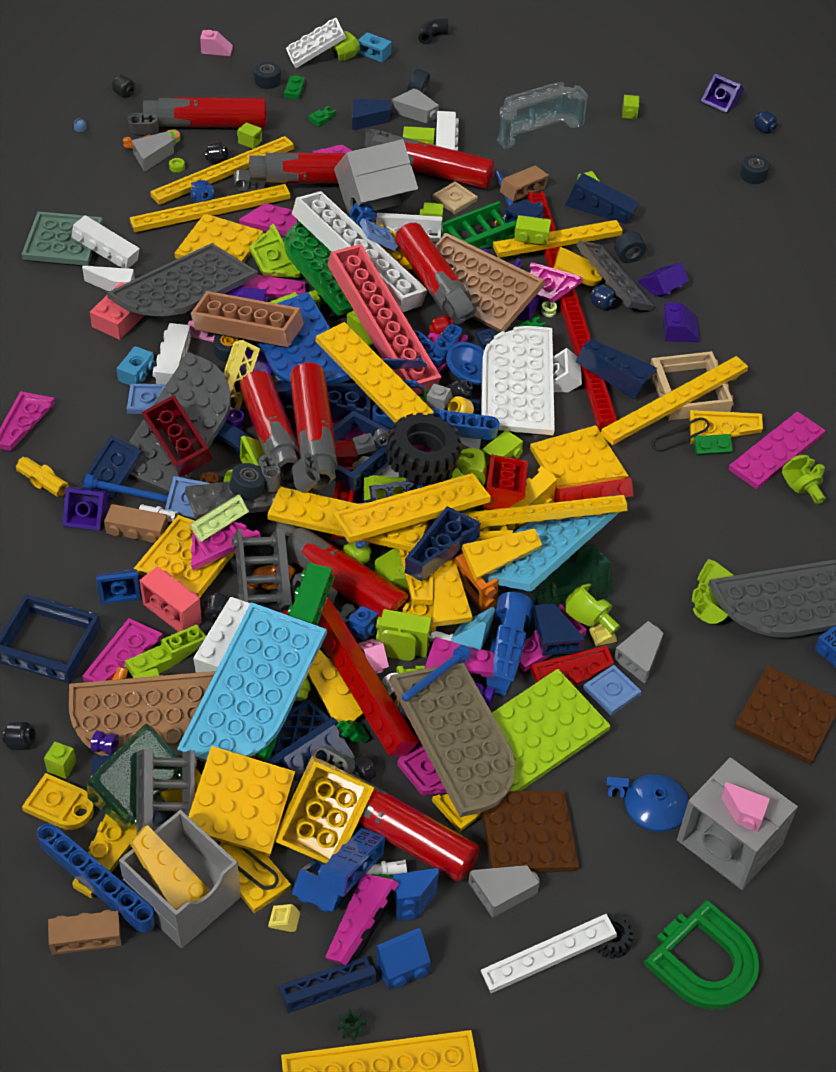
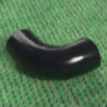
(431, 28)

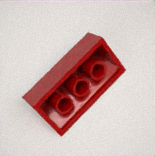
(505, 481)

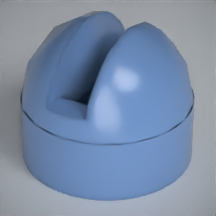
(79, 125)

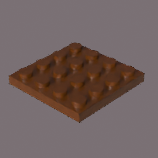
(788, 715)
(531, 831)

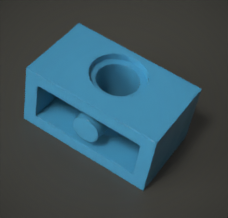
(375, 47)
(135, 366)

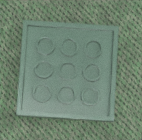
(53, 242)

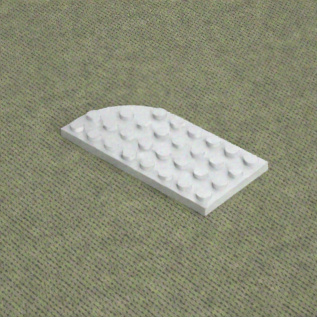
(520, 380)

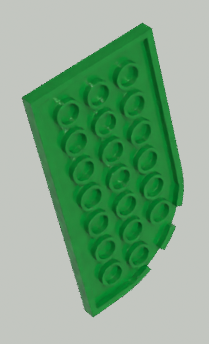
(311, 259)

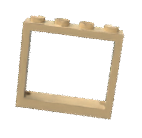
(690, 362)

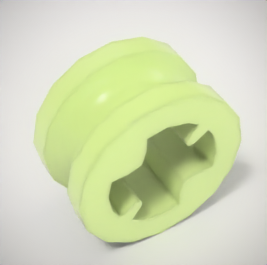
(549, 309)

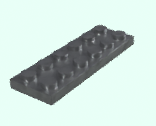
(615, 276)
(210, 496)

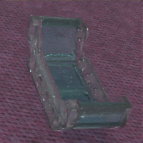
(541, 108)

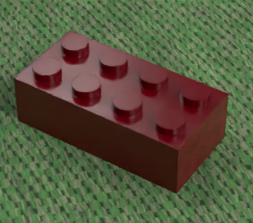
(177, 436)

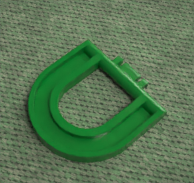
(688, 985)

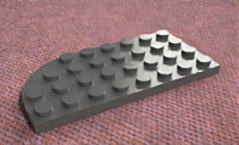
(183, 283)
(205, 399)
(781, 600)

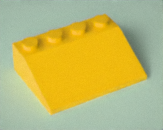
(323, 811)

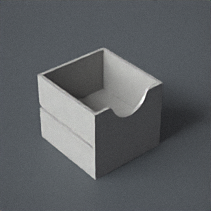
(376, 176)
(722, 843)
(206, 861)

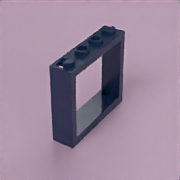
(373, 465)
(38, 664)

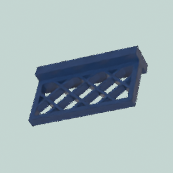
(295, 714)

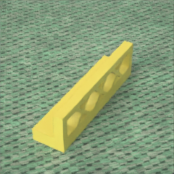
(233, 365)

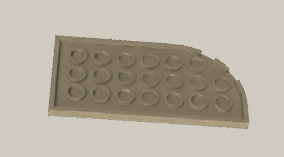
(459, 737)

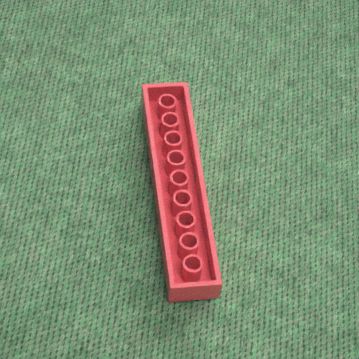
(380, 313)

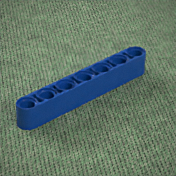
(467, 424)
(100, 885)

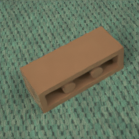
(525, 181)
(135, 523)
(84, 932)

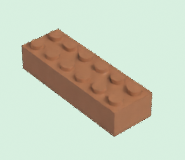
(247, 318)

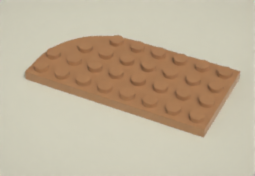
(495, 286)
(128, 704)

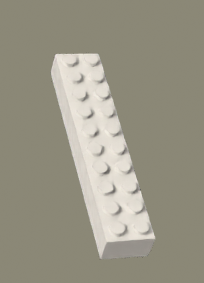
(339, 231)

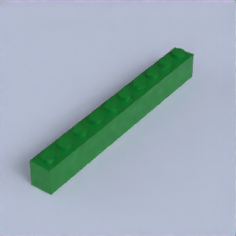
(307, 607)

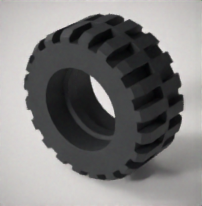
(417, 464)

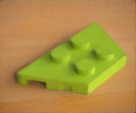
(271, 255)

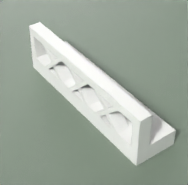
(394, 222)

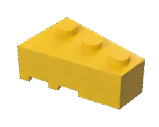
(538, 490)

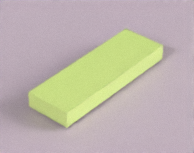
(219, 518)

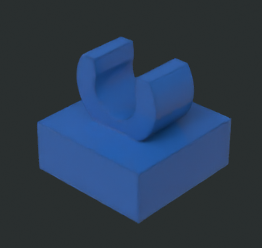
(618, 783)

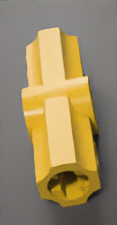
(42, 476)

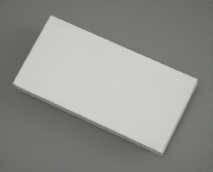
(315, 42)

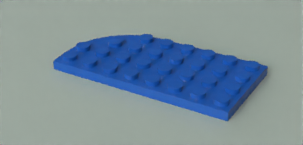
(304, 346)

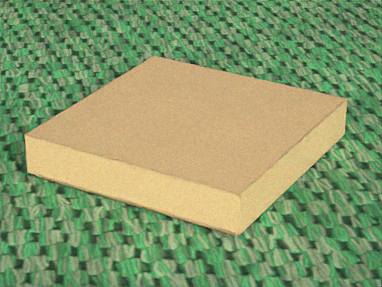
(454, 197)

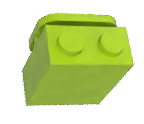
(404, 634)

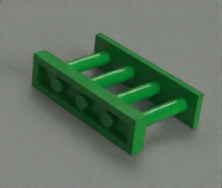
(481, 215)

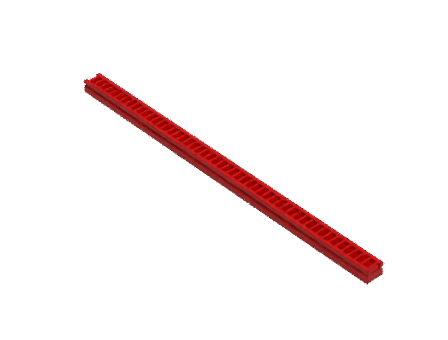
(578, 334)

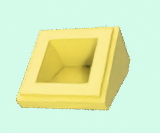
(601, 635)
(284, 917)

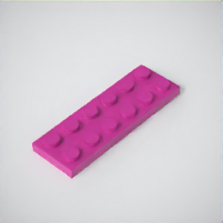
(776, 449)

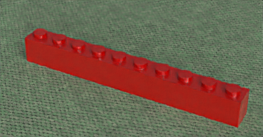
(365, 684)

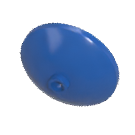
(466, 361)
(652, 811)

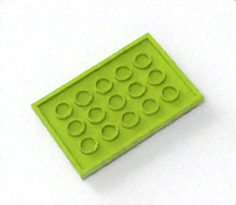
(547, 727)

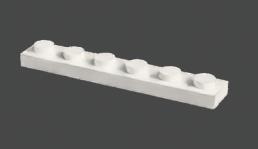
(548, 953)

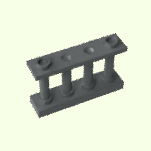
(278, 559)
(147, 783)

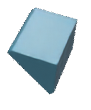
(475, 632)

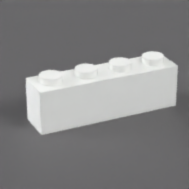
(447, 130)
(105, 242)
(172, 351)

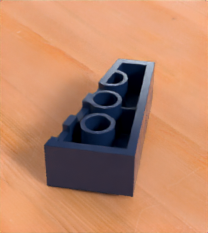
(601, 200)
(616, 367)
(348, 398)
(441, 543)

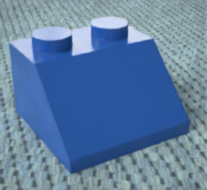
(118, 586)
(308, 888)
(414, 892)
(403, 959)

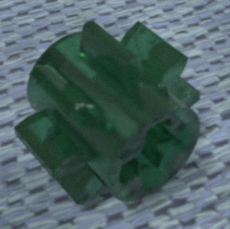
(351, 1032)

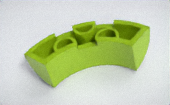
(705, 603)

